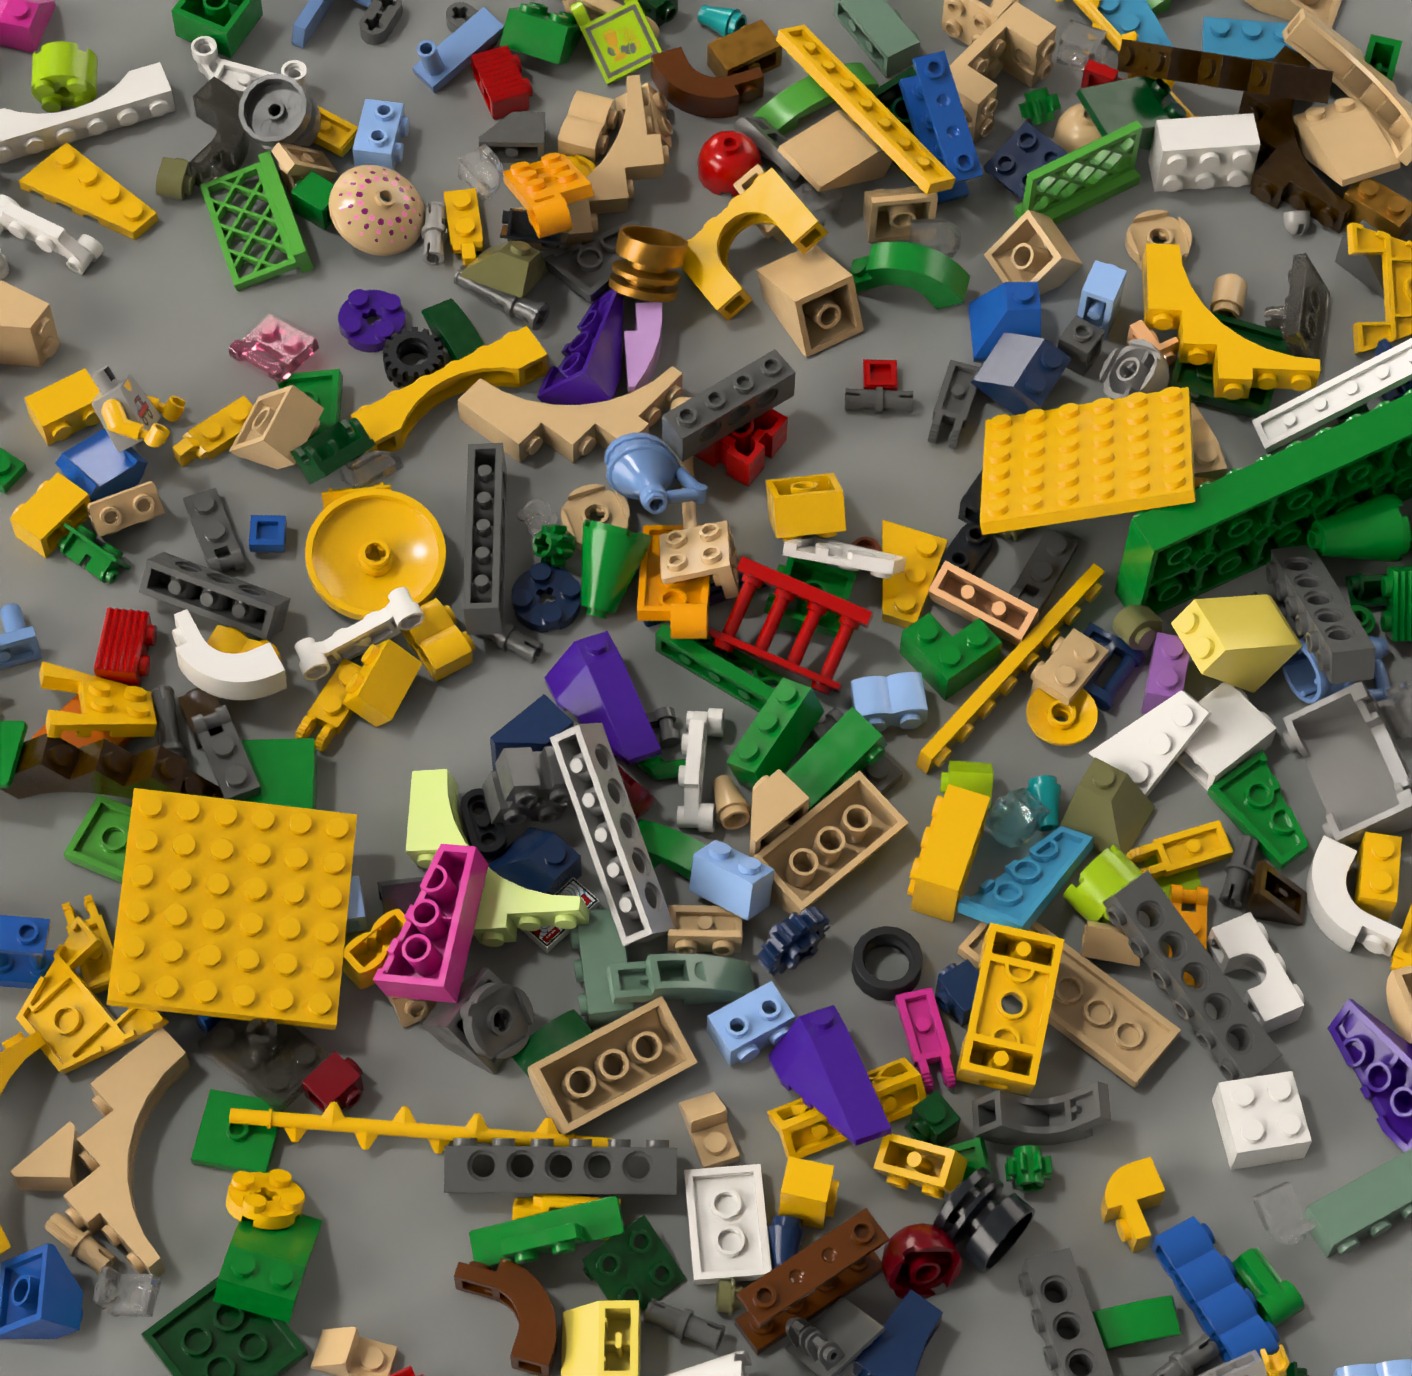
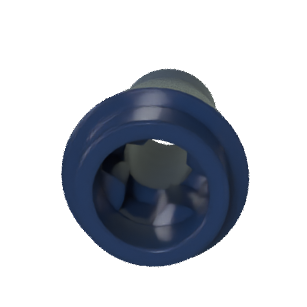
(785, 1238)

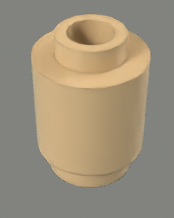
(1229, 295)

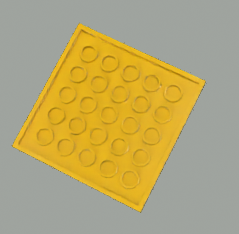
(1087, 460)
(233, 909)

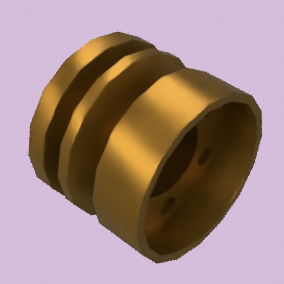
(648, 263)

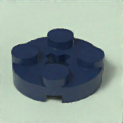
(546, 580)

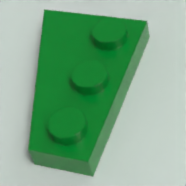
(1258, 809)

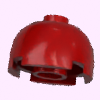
(725, 160)

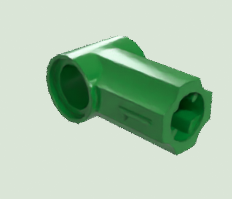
(1275, 1297)

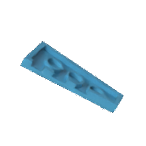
(1134, 16)

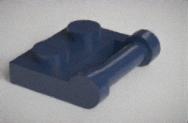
(1131, 658)

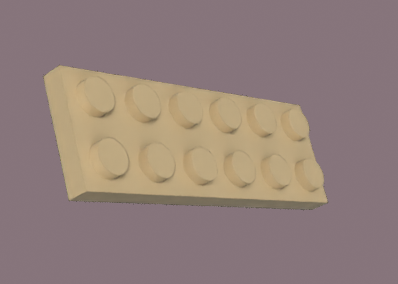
(1097, 1012)

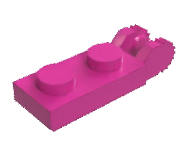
(925, 1035)

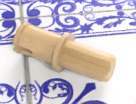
(80, 1243)

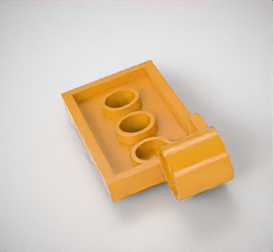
(546, 190)
(679, 602)

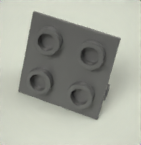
(832, 1338)

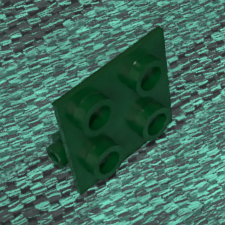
(633, 1265)

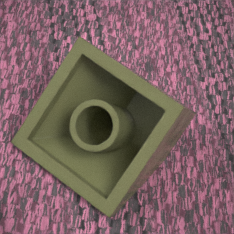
(508, 268)
(1108, 808)

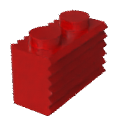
(501, 81)
(125, 646)

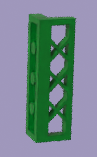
(718, 671)

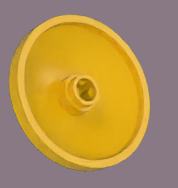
(370, 547)

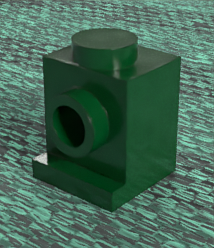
(933, 1121)

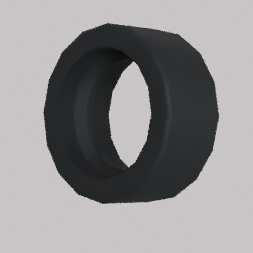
(887, 937)

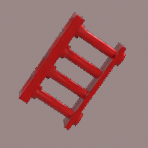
(786, 591)

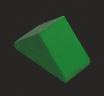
(1383, 54)

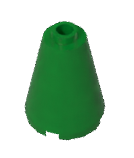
(1363, 531)
(608, 565)

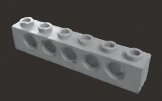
(612, 833)

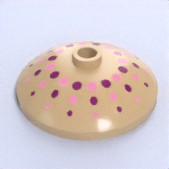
(369, 221)

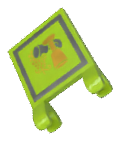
(618, 39)

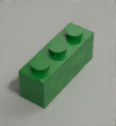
(776, 733)
(837, 757)

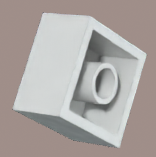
(1261, 1120)

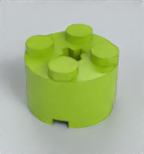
(63, 76)
(1099, 881)

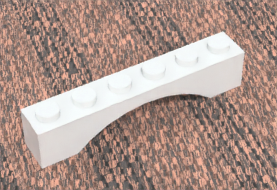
(137, 97)

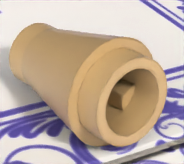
(730, 805)

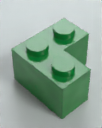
(948, 660)

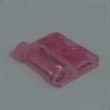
(279, 340)

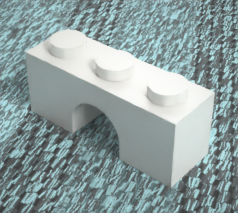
(1245, 945)

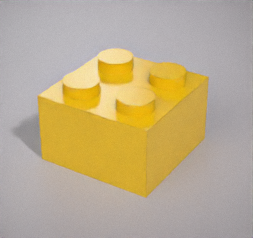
(806, 506)

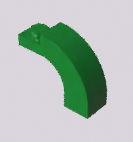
(915, 267)

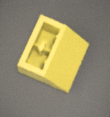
(602, 1339)

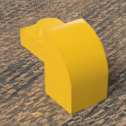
(1126, 1195)

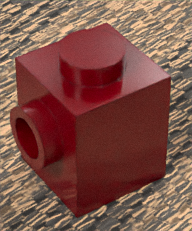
(334, 1082)

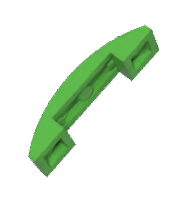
(804, 99)

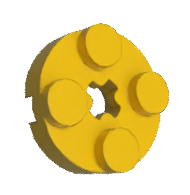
(265, 1198)

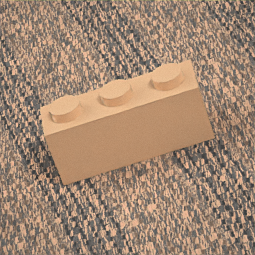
(977, 599)

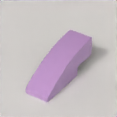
(643, 345)

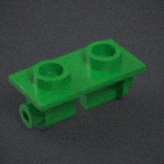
(103, 561)

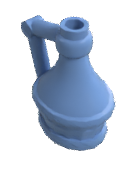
(646, 470)
(1313, 685)

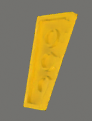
(89, 191)

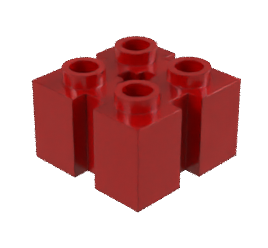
(746, 447)

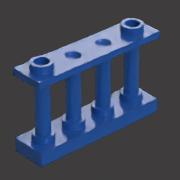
(940, 121)
(24, 950)

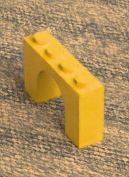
(765, 201)

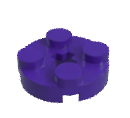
(367, 304)

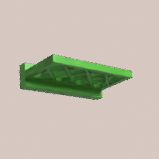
(1095, 182)
(283, 219)

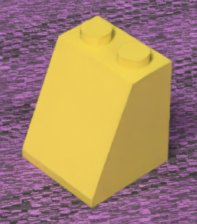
(1237, 638)

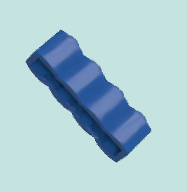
(1211, 1292)

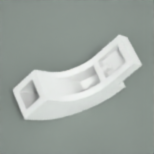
(225, 674)
(1335, 910)

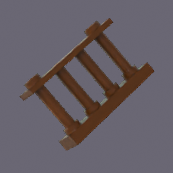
(811, 1280)

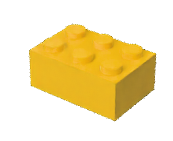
(947, 852)

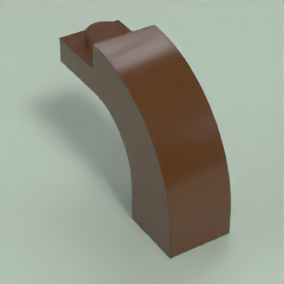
(701, 93)
(527, 1299)

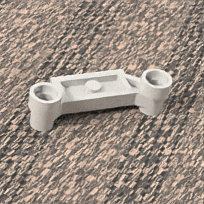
(234, 74)
(48, 235)
(353, 641)
(690, 776)

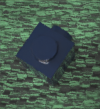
(956, 990)

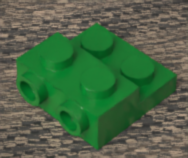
(822, 576)

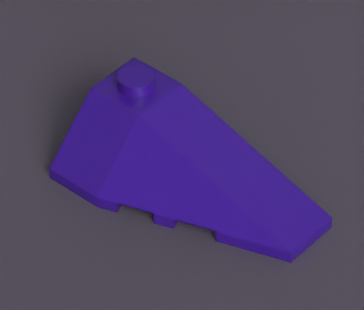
(591, 359)
(598, 689)
(1382, 1066)
(827, 1072)

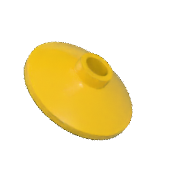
(1079, 715)

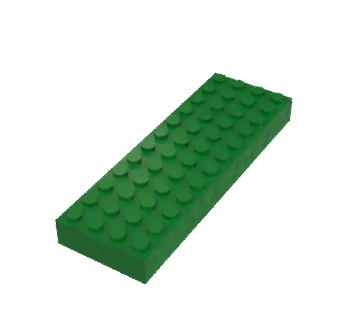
(1264, 507)

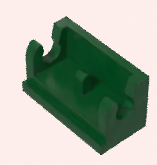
(332, 449)

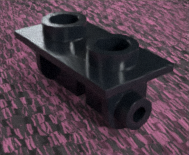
(521, 230)

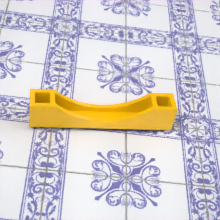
(506, 362)

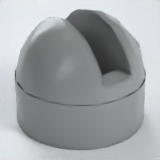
(1297, 221)

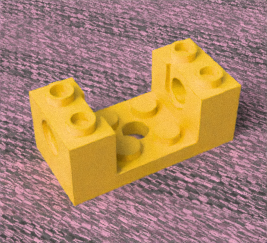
(1004, 1047)

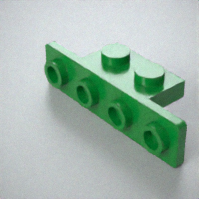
(548, 1232)

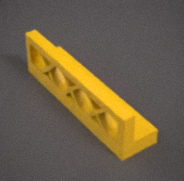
(809, 1128)

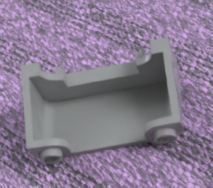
(1353, 764)

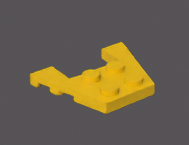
(1396, 284)
(103, 703)
(72, 1016)

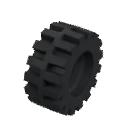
(408, 343)

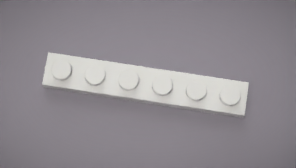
(1335, 397)

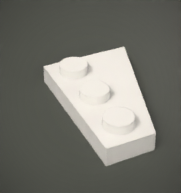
(845, 555)
(1154, 741)

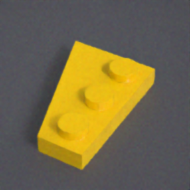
(907, 591)

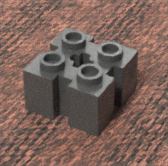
(526, 787)

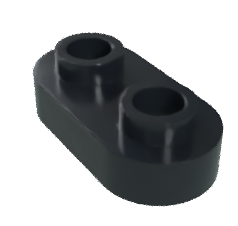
(968, 550)
(480, 826)

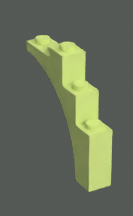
(503, 904)

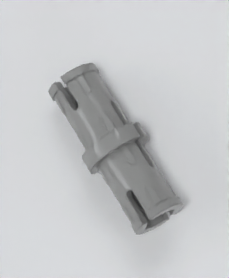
(434, 233)

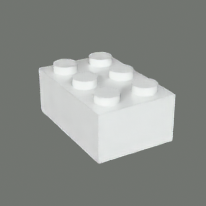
(1203, 152)

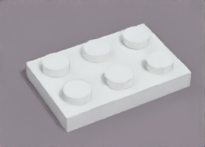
(727, 1223)

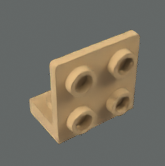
(970, 18)
(701, 553)

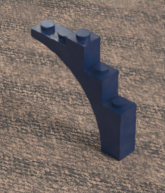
(904, 1340)

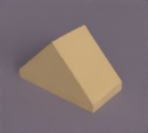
(52, 1164)

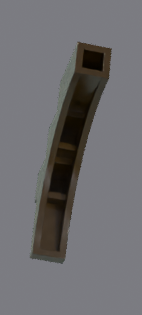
(1225, 71)
(1284, 169)
(102, 768)

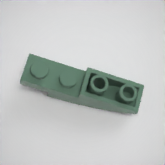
(680, 976)

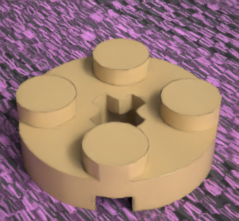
(1159, 224)
(593, 499)

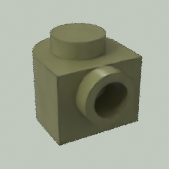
(174, 179)
(1137, 626)

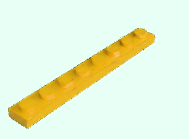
(866, 109)
(1004, 676)

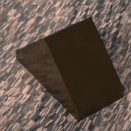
(1275, 896)

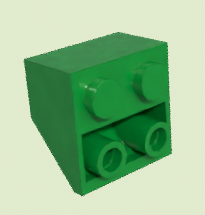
(541, 33)

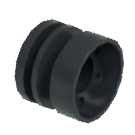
(977, 1214)

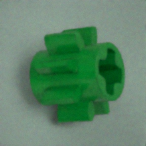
(1039, 106)
(553, 545)
(1028, 1168)

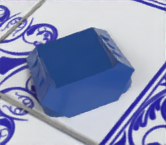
(100, 468)

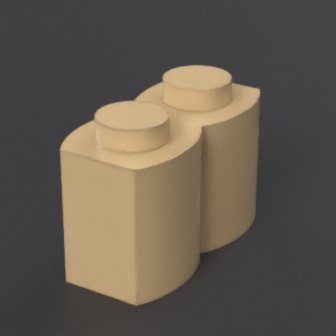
(587, 126)

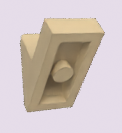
(299, 161)
(709, 1130)
(347, 1354)

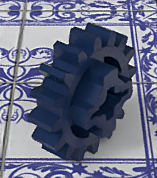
(793, 940)

